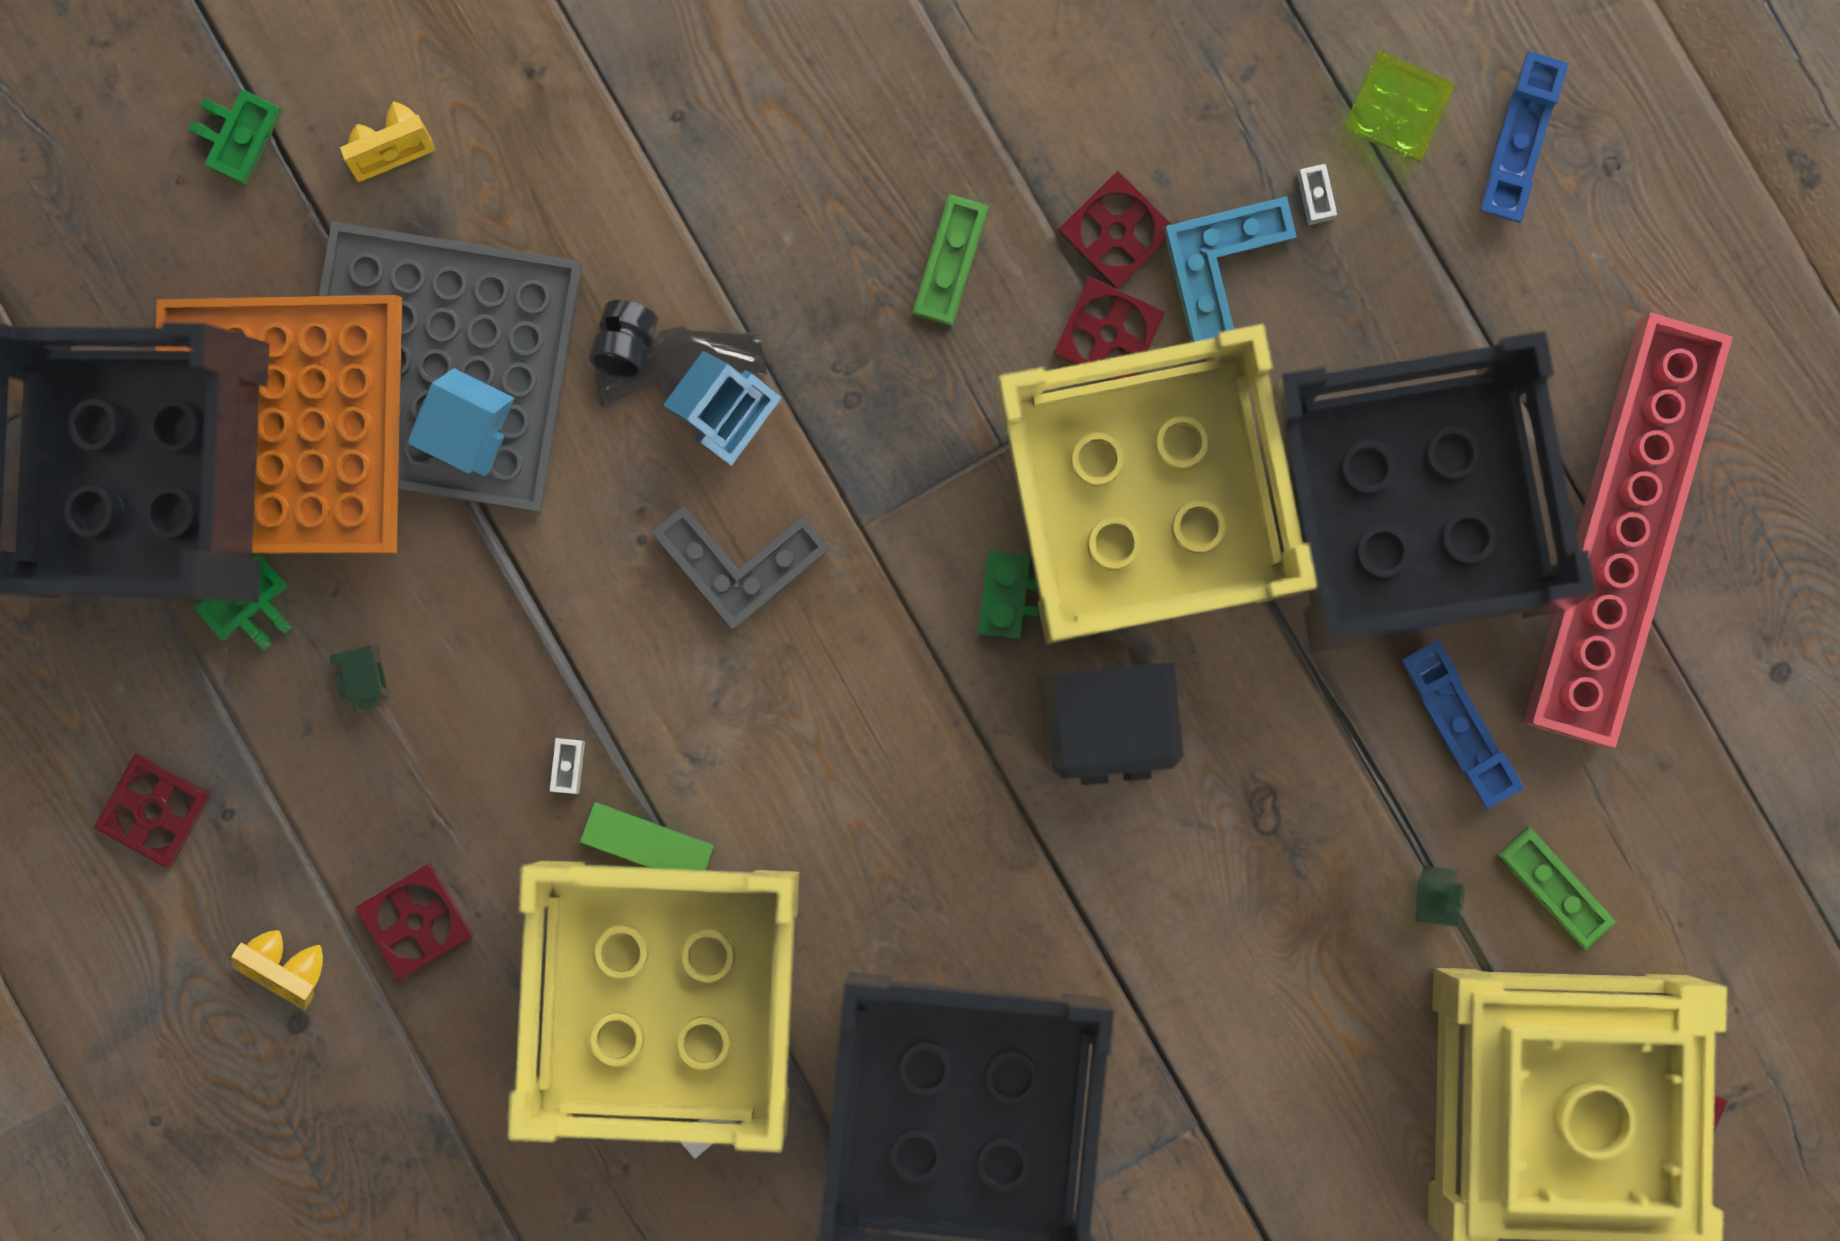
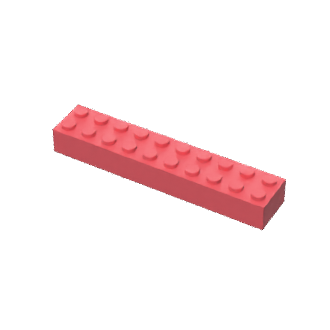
(1629, 528)

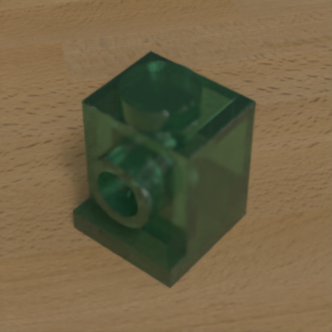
(361, 677)
(1439, 896)

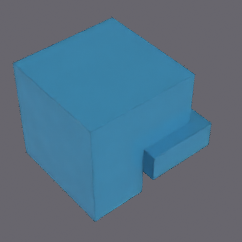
(722, 405)
(462, 422)

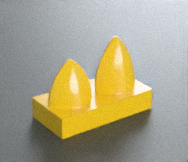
(400, 142)
(293, 981)

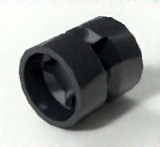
(623, 339)

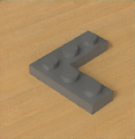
(740, 591)

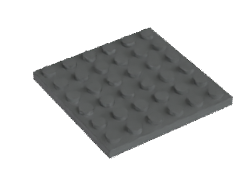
(475, 311)

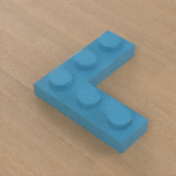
(1199, 243)

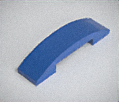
(1522, 136)
(1460, 725)

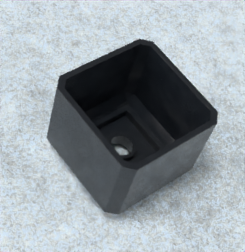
(1111, 722)

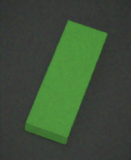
(950, 260)
(644, 841)
(1556, 888)

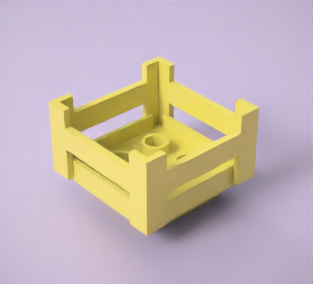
(1153, 486)
(656, 1004)
(1576, 1107)

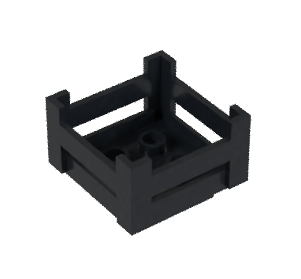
(133, 462)
(1429, 493)
(964, 1113)

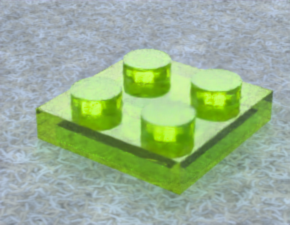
(1399, 106)

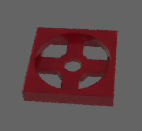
(1071, 230)
(1123, 302)
(109, 823)
(424, 936)

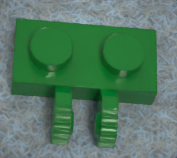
(242, 135)
(1005, 595)
(229, 617)

